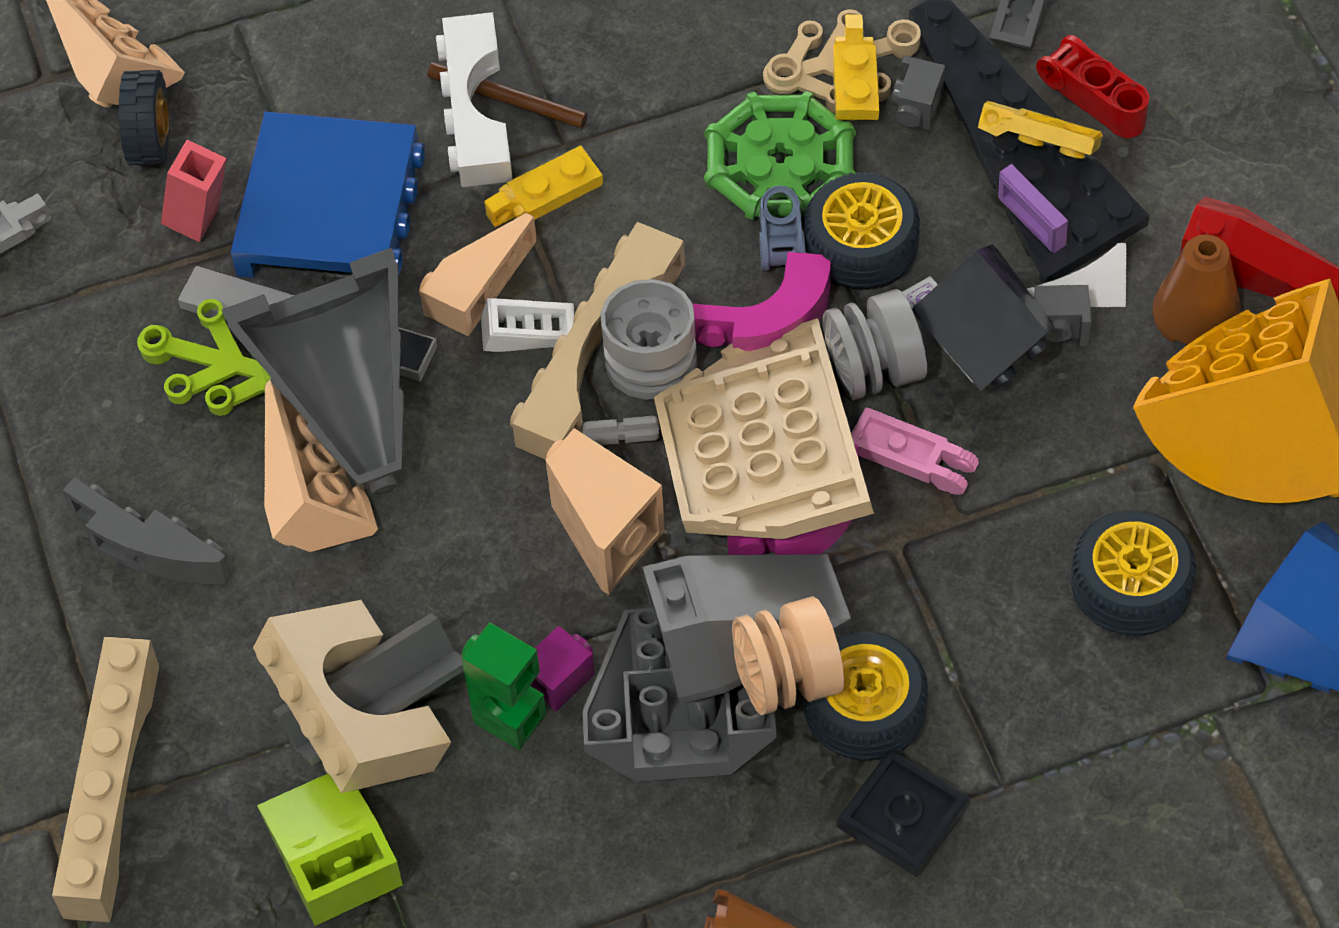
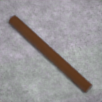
(521, 99)

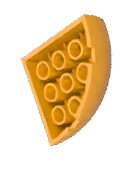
(1255, 402)

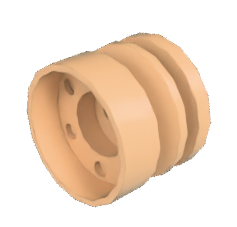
(797, 654)

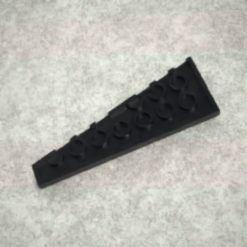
(1080, 188)

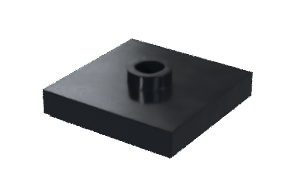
(903, 812)

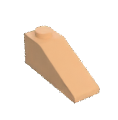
(479, 271)

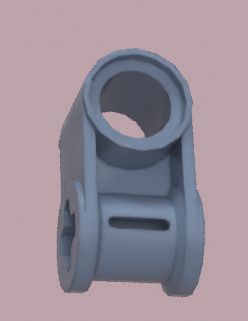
(779, 232)

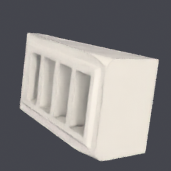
(512, 338)

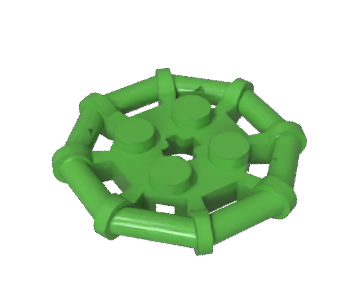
(775, 135)

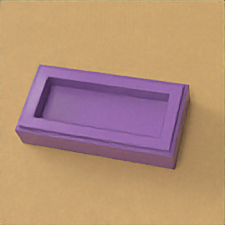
(1032, 209)

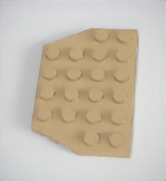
(763, 442)

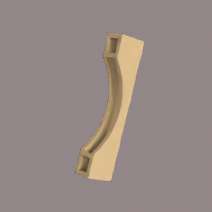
(555, 398)
(92, 837)

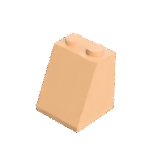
(604, 506)

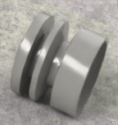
(648, 337)
(882, 342)

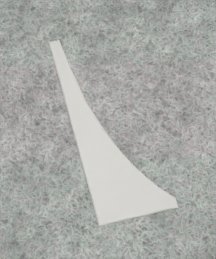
(1104, 278)

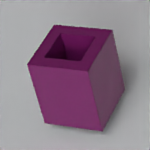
(564, 667)

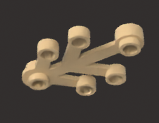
(801, 72)

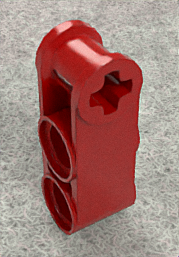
(1096, 87)

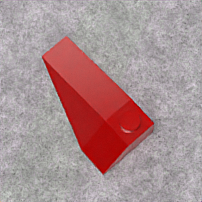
(1260, 253)

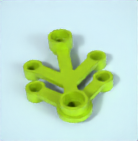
(222, 362)

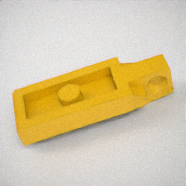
(855, 73)
(1040, 128)
(545, 187)

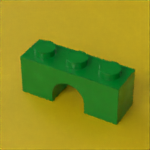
(498, 685)

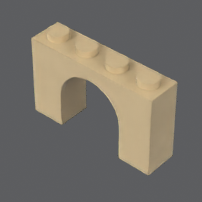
(352, 744)

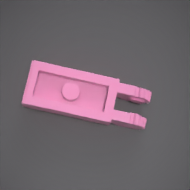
(912, 451)

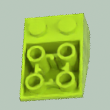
(330, 847)

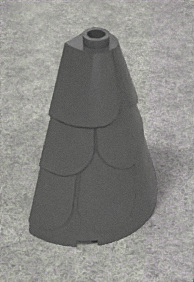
(338, 365)

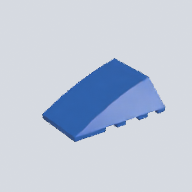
(1297, 615)

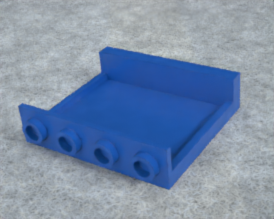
(326, 193)

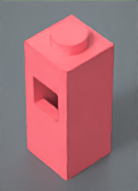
(193, 190)

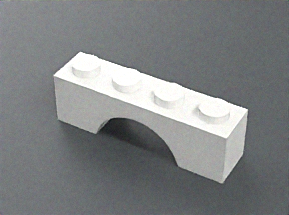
(471, 57)

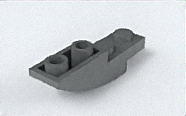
(151, 545)

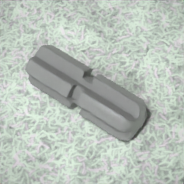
(631, 430)

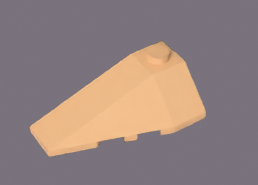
(105, 48)
(305, 488)

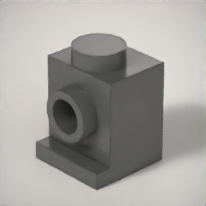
(918, 92)
(1067, 310)

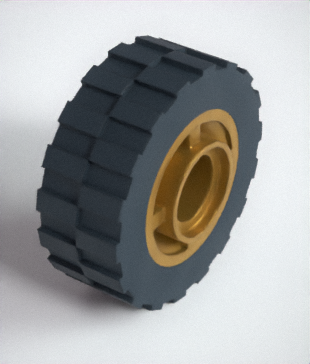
(144, 117)

